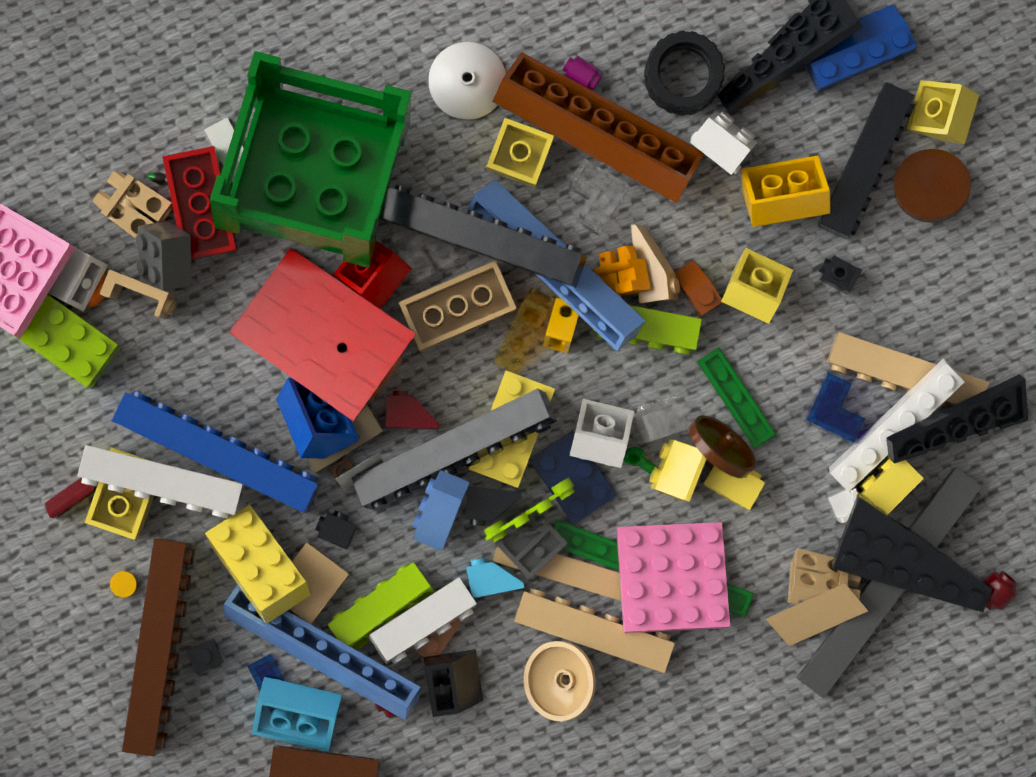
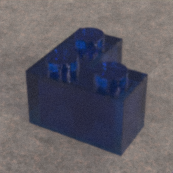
(827, 413)

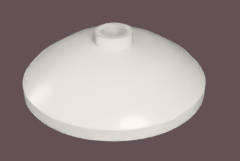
(462, 98)

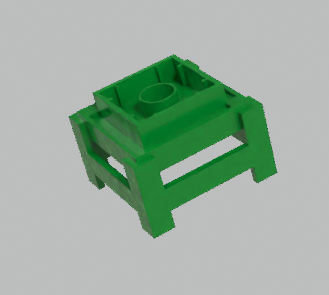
(311, 164)

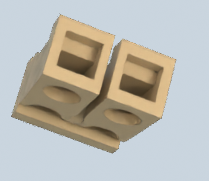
(128, 199)
(814, 575)

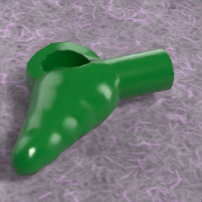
(636, 457)

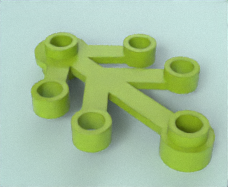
(498, 531)

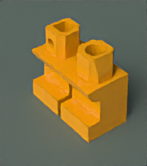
(626, 276)

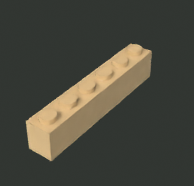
(891, 367)
(593, 631)

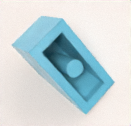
(490, 579)

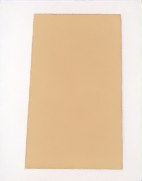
(817, 614)

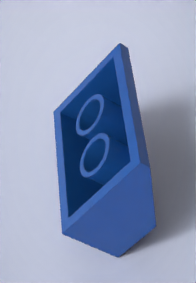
(313, 423)

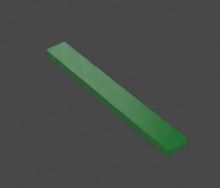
(606, 553)

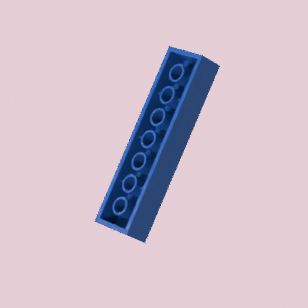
(215, 452)

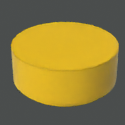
(123, 584)

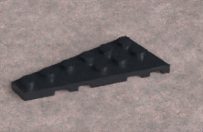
(790, 49)
(895, 555)

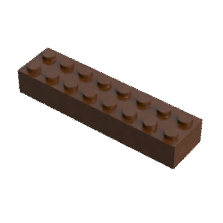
(157, 647)

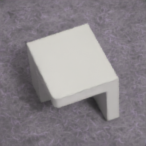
(842, 504)

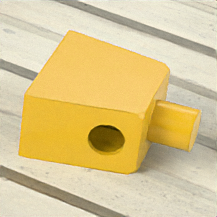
(560, 328)

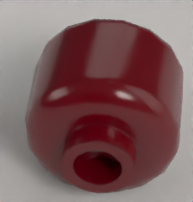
(1003, 590)

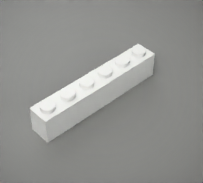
(909, 410)
(159, 480)

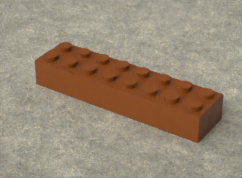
(598, 127)

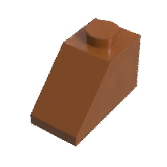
(698, 289)

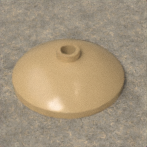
(547, 684)

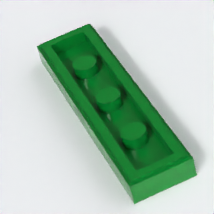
(736, 398)

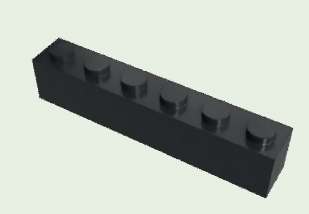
(866, 161)

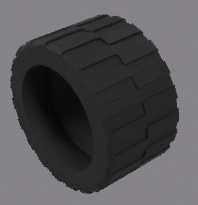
(684, 41)

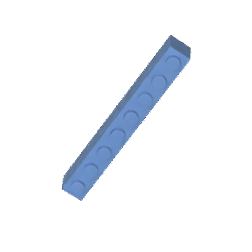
(591, 298)
(327, 656)

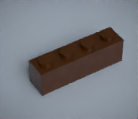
(313, 763)

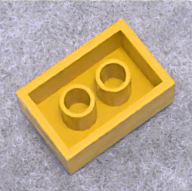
(785, 191)

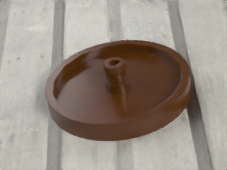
(932, 185)
(722, 446)

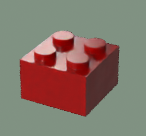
(378, 280)

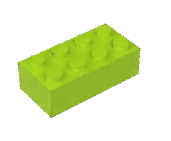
(70, 342)

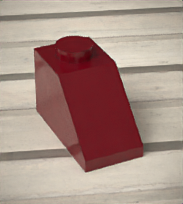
(407, 413)

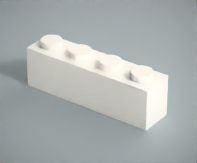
(422, 621)

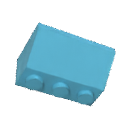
(299, 714)

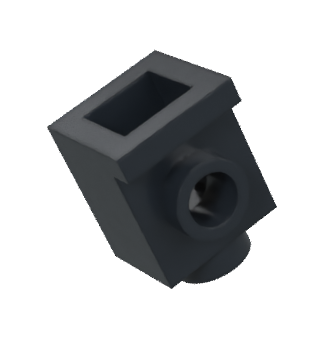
(843, 283)

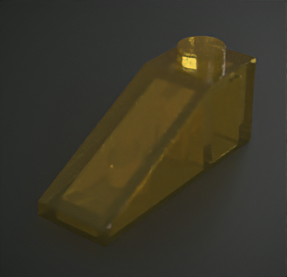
(524, 330)

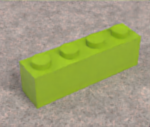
(666, 330)
(381, 606)

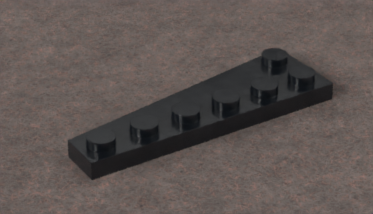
(995, 407)

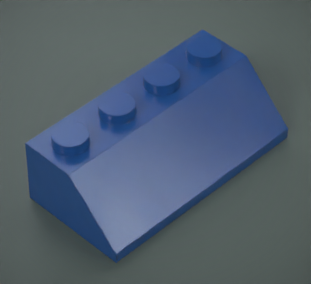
(880, 41)

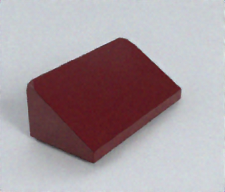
(68, 498)

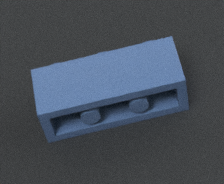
(439, 509)

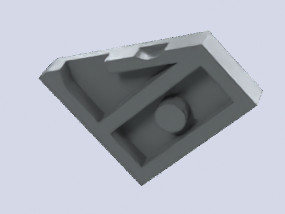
(532, 548)

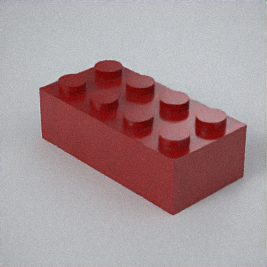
(190, 184)

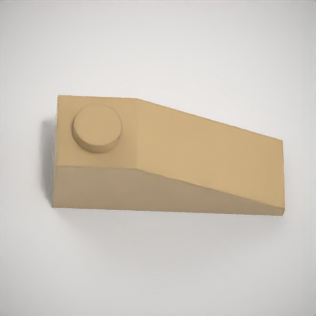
(661, 276)

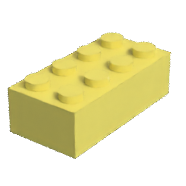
(512, 461)
(258, 564)

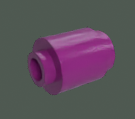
(582, 72)

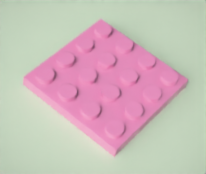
(28, 268)
(673, 577)

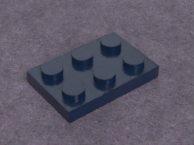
(589, 483)

